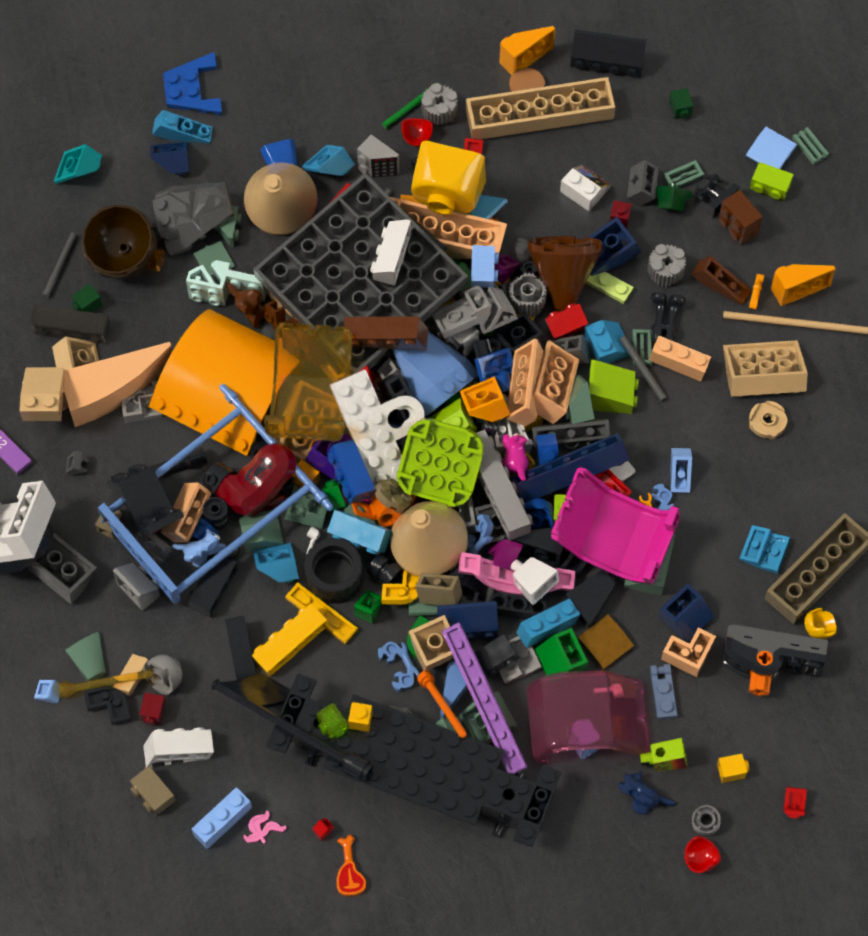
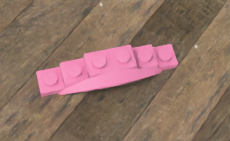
(501, 578)

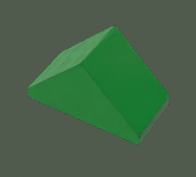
(368, 606)

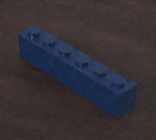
(560, 472)

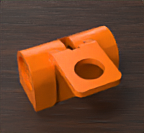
(377, 511)

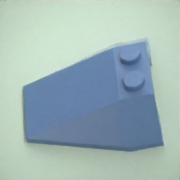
(434, 373)

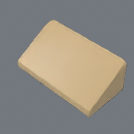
(134, 664)

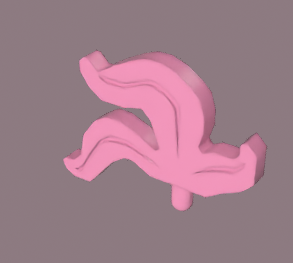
(254, 827)

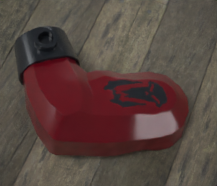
(256, 482)

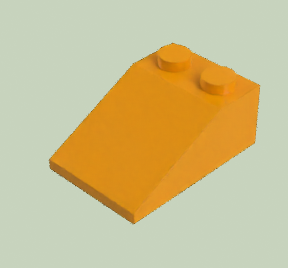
(525, 48)
(800, 281)

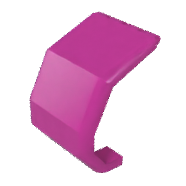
(614, 529)

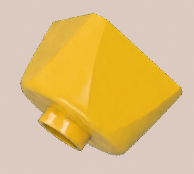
(448, 178)

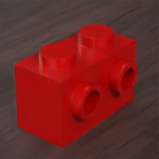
(567, 322)

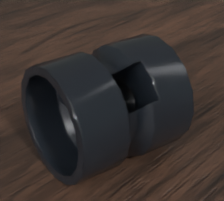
(216, 513)
(383, 568)

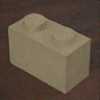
(438, 589)
(152, 791)

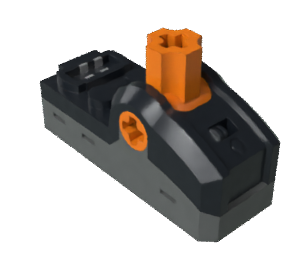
(762, 653)

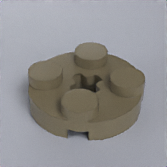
(392, 495)

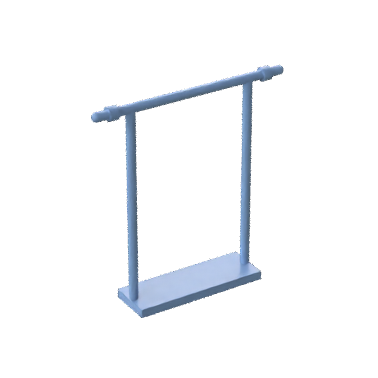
(144, 558)

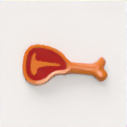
(349, 880)

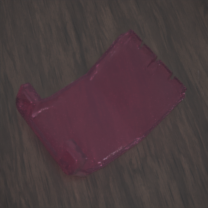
(587, 713)

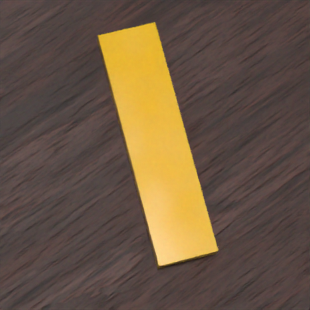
(338, 625)

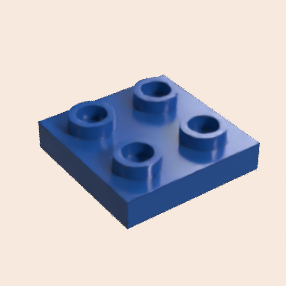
(498, 365)

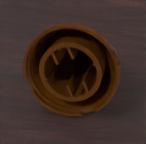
(564, 265)

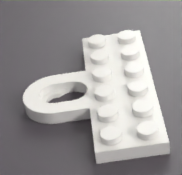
(369, 423)

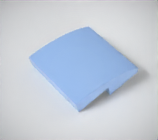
(771, 148)

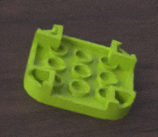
(440, 462)

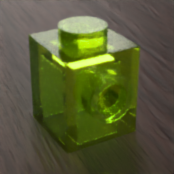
(331, 721)

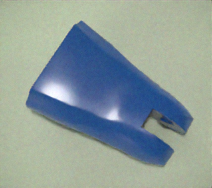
(280, 152)

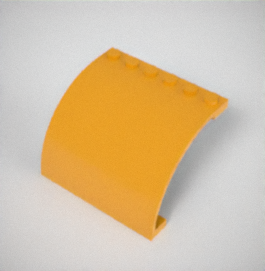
(215, 354)

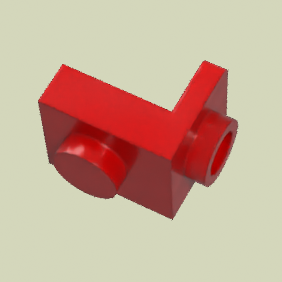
(795, 802)

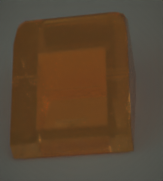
(157, 260)

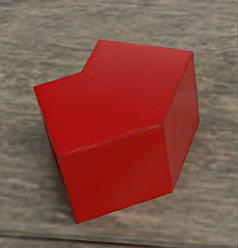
(323, 828)

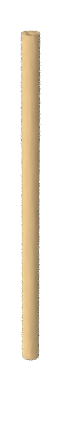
(795, 322)

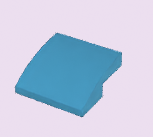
(765, 549)

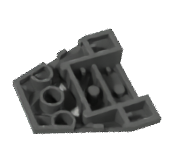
(189, 212)

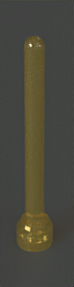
(67, 689)

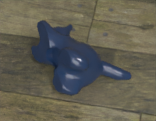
(643, 795)

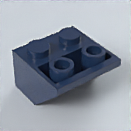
(686, 613)

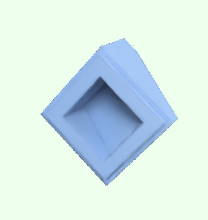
(47, 691)

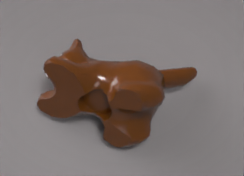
(248, 302)

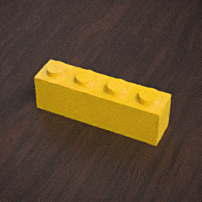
(290, 639)

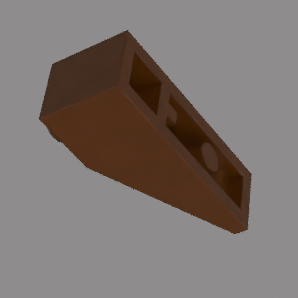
(719, 279)

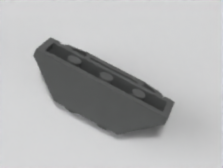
(574, 436)

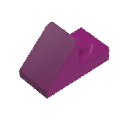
(506, 267)
(504, 553)

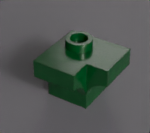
(672, 197)

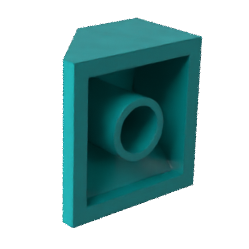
(77, 163)

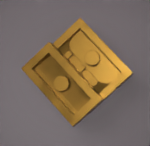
(605, 641)

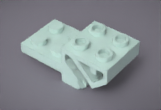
(212, 286)

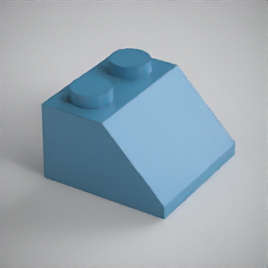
(605, 342)

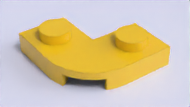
(401, 593)

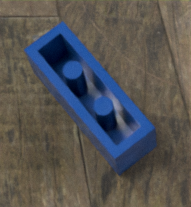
(351, 471)

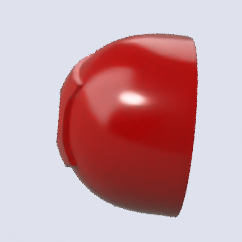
(416, 130)
(701, 855)

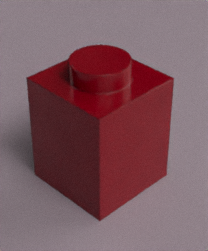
(622, 211)
(152, 709)

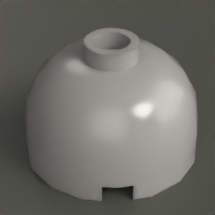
(166, 673)

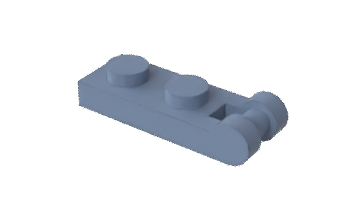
(663, 692)

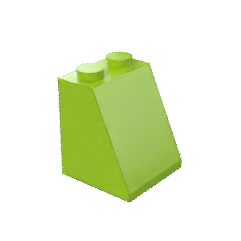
(612, 388)

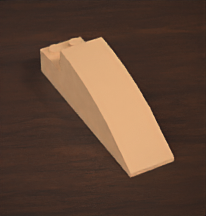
(457, 230)
(102, 385)

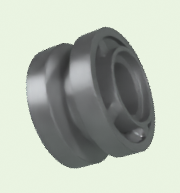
(706, 830)

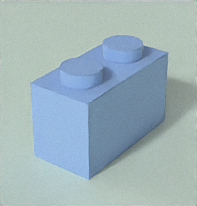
(483, 266)

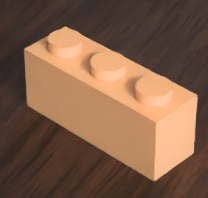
(679, 358)
(191, 503)

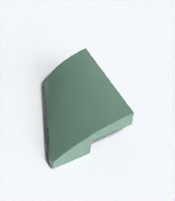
(88, 657)

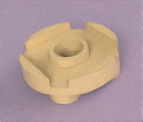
(767, 430)

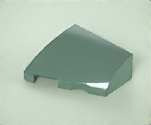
(306, 510)

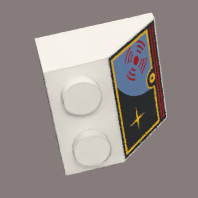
(584, 187)

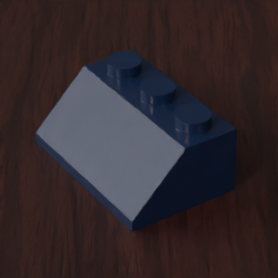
(477, 619)

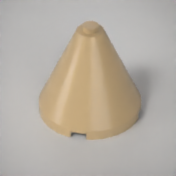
(280, 198)
(428, 538)

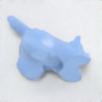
(199, 550)

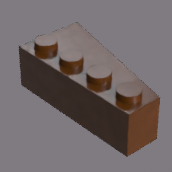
(388, 332)

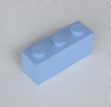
(221, 818)

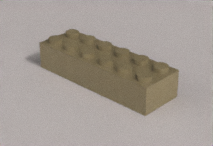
(818, 569)

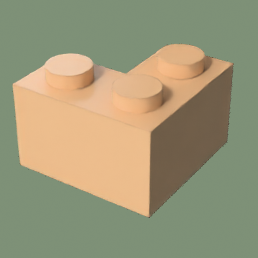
(689, 656)

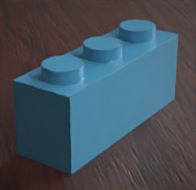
(359, 531)
(548, 623)

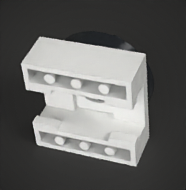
(25, 527)

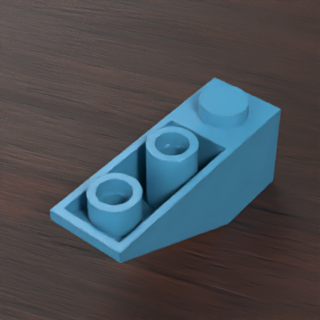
(178, 128)

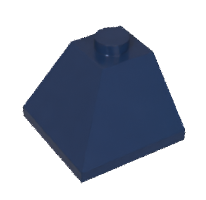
(171, 157)

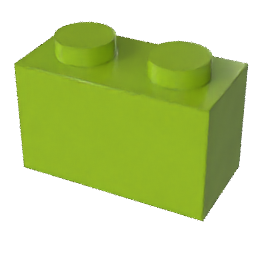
(771, 181)

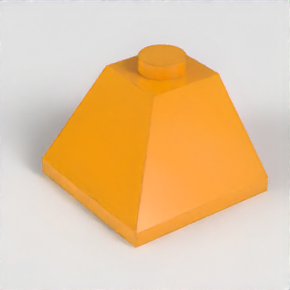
(485, 401)

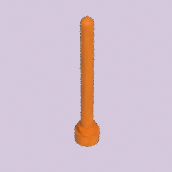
(427, 681)

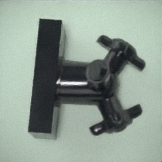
(715, 193)

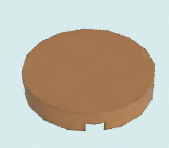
(526, 79)

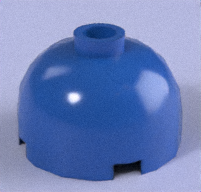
(541, 513)

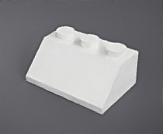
(391, 251)

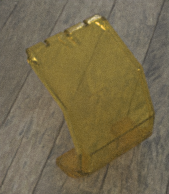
(303, 370)

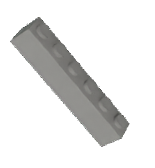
(502, 492)

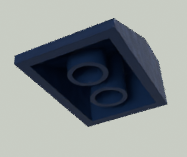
(617, 246)

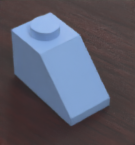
(681, 469)

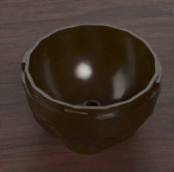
(110, 231)

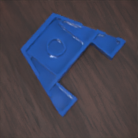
(183, 86)

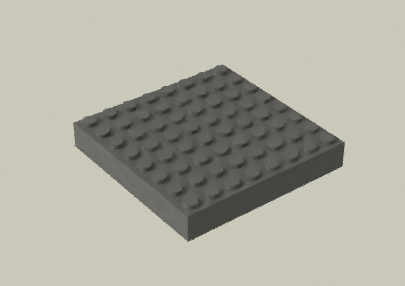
(327, 265)

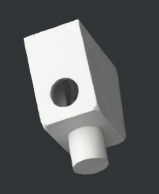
(534, 578)

